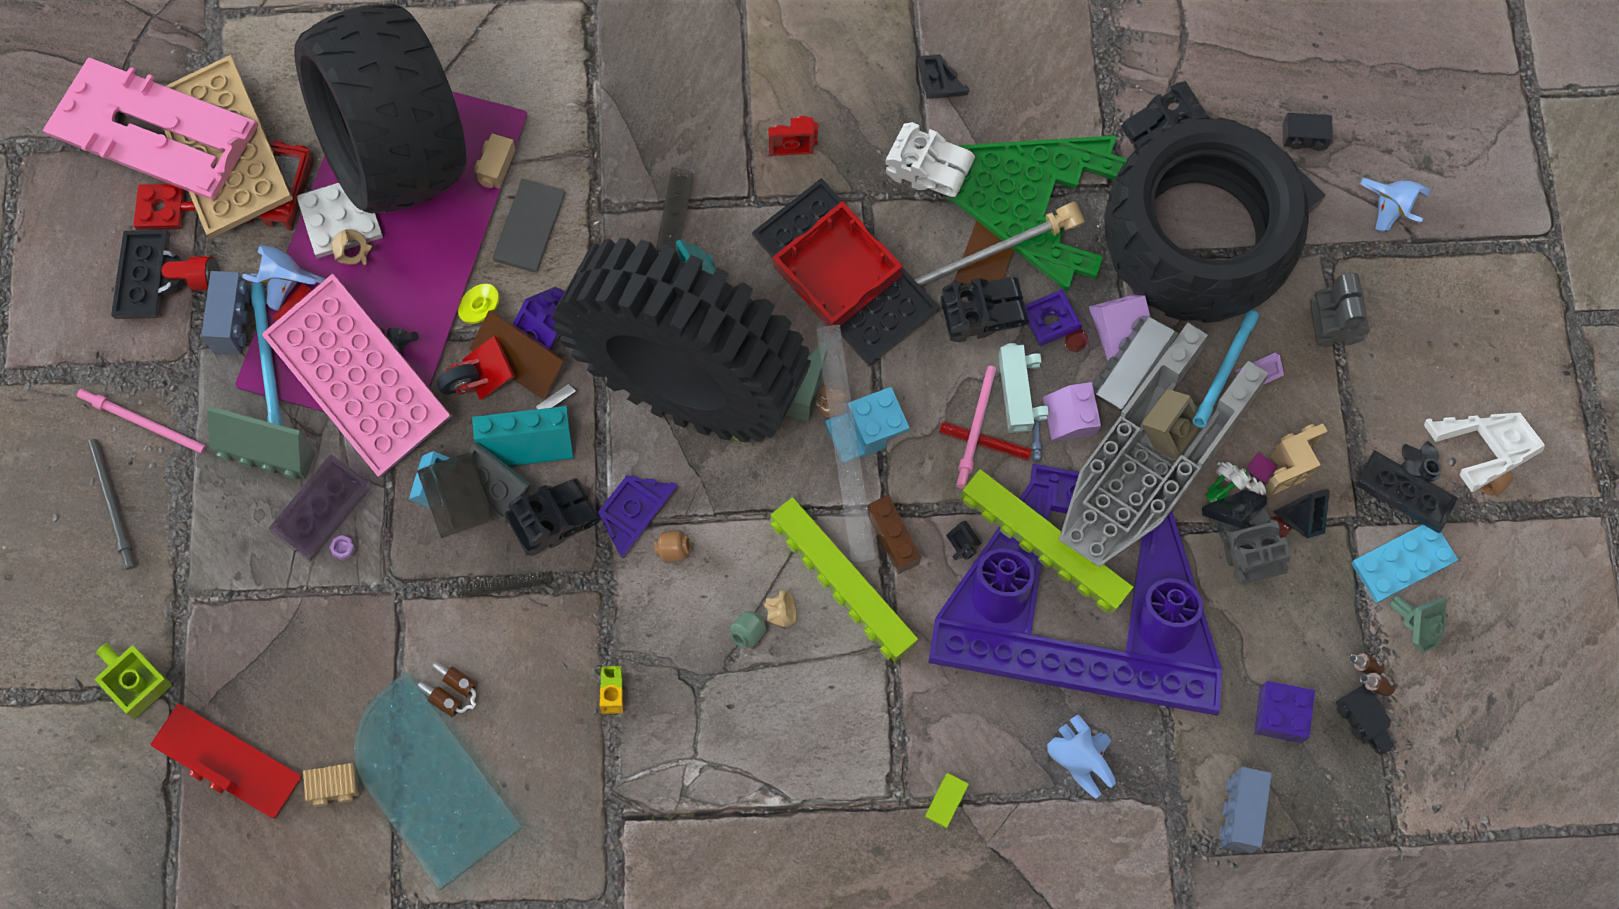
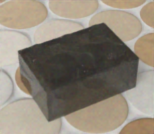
(455, 495)

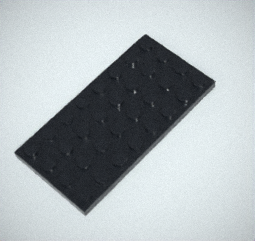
(884, 319)

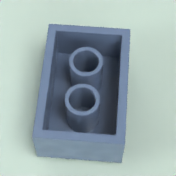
(226, 313)
(1245, 810)

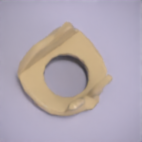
(341, 240)
(781, 609)

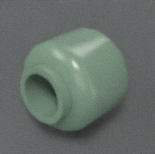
(747, 629)

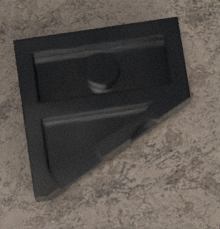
(939, 78)
(1236, 509)

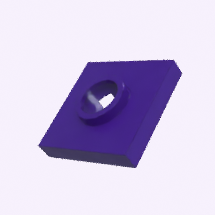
(1053, 304)

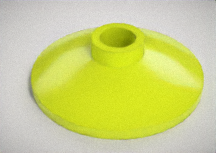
(477, 303)

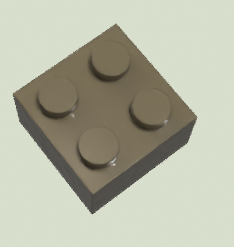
(1171, 424)

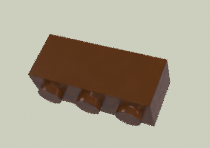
(893, 534)

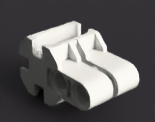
(936, 166)

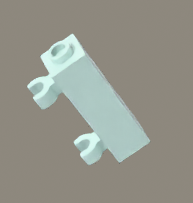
(1016, 388)

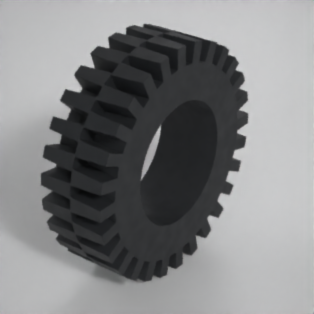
(682, 339)

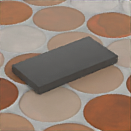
(529, 225)

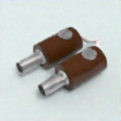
(1376, 679)
(444, 700)

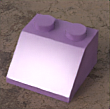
(1072, 412)

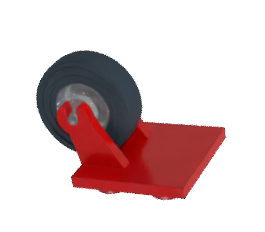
(479, 372)

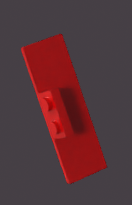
(225, 761)

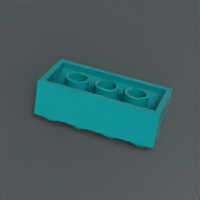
(526, 436)

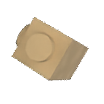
(495, 161)

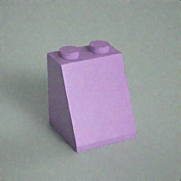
(1115, 319)

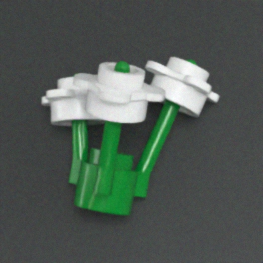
(1239, 478)

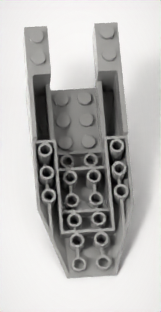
(1128, 485)

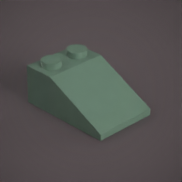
(805, 397)

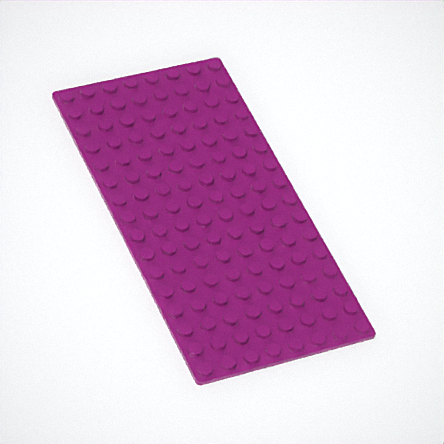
(418, 266)

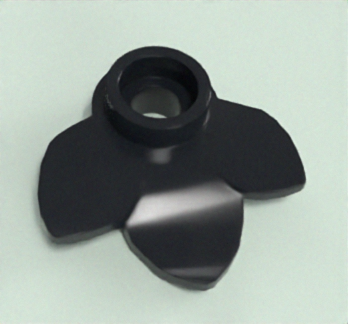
(1422, 461)

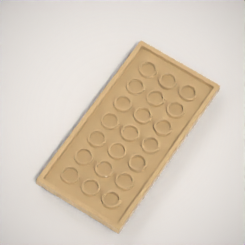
(256, 179)

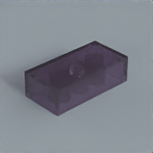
(319, 508)

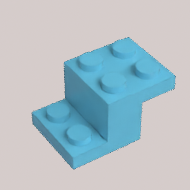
(876, 420)

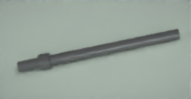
(123, 544)

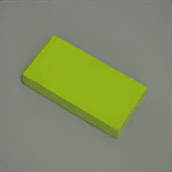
(946, 800)

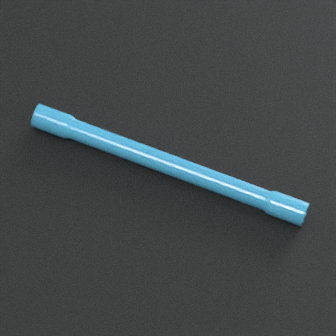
(259, 303)
(1206, 408)

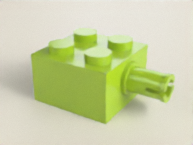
(130, 679)

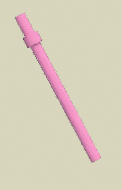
(101, 403)
(966, 464)

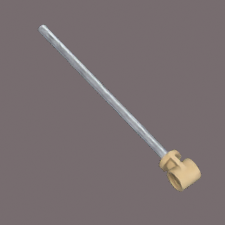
(1068, 216)

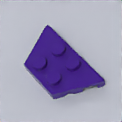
(633, 509)

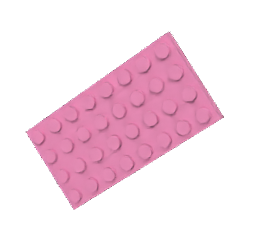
(356, 375)

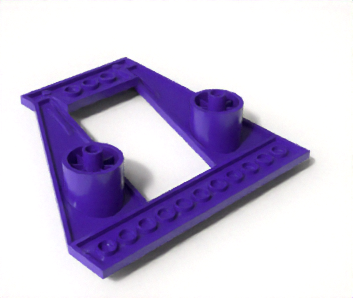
(1163, 662)

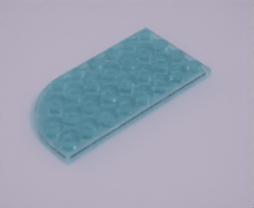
(428, 783)

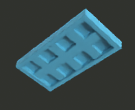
(1403, 562)

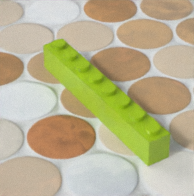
(1042, 539)
(843, 580)

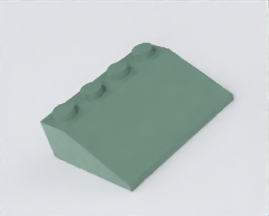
(258, 443)

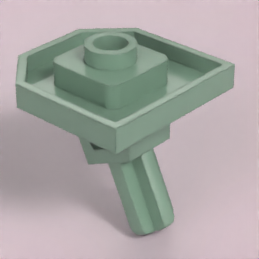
(1425, 621)

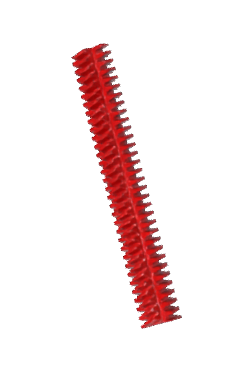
(986, 441)

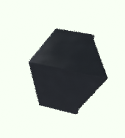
(1307, 513)

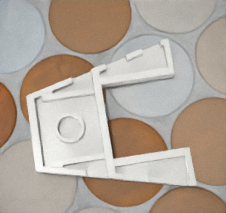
(1506, 435)

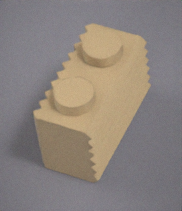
(331, 784)

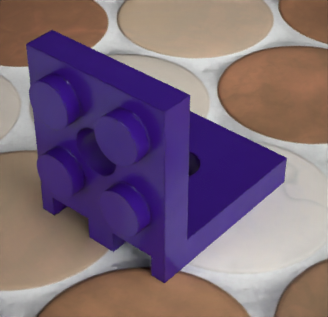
(537, 314)

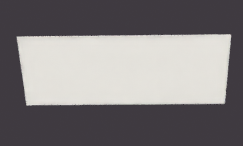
(557, 397)

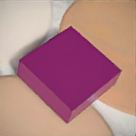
(1261, 468)

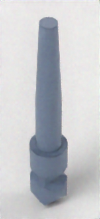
(1036, 445)

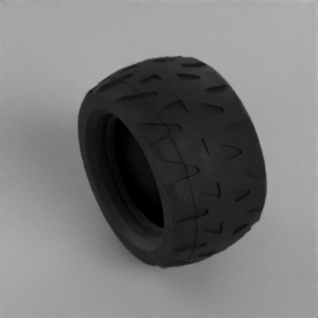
(381, 107)
(1217, 155)

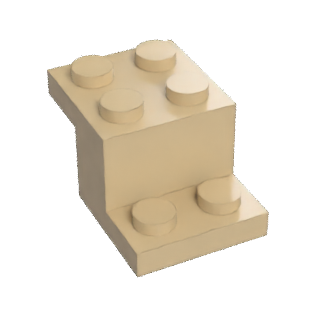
(1295, 459)

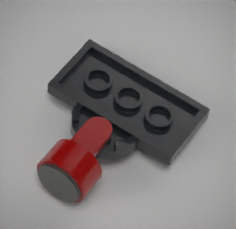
(152, 271)

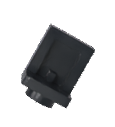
(964, 541)

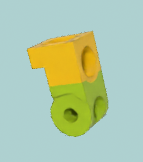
(611, 690)

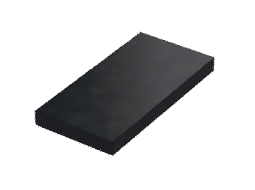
(1405, 492)

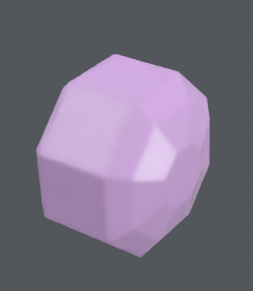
(342, 547)

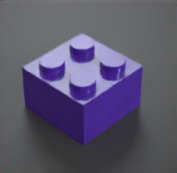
(1284, 712)

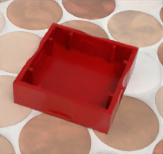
(837, 266)

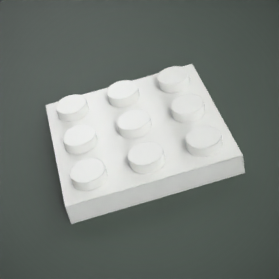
(331, 211)

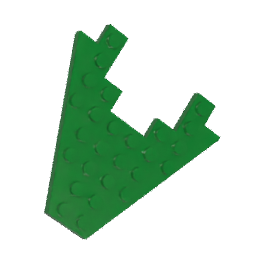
(1012, 187)

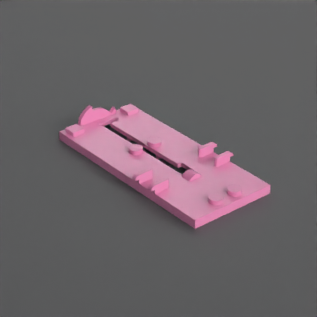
(88, 122)

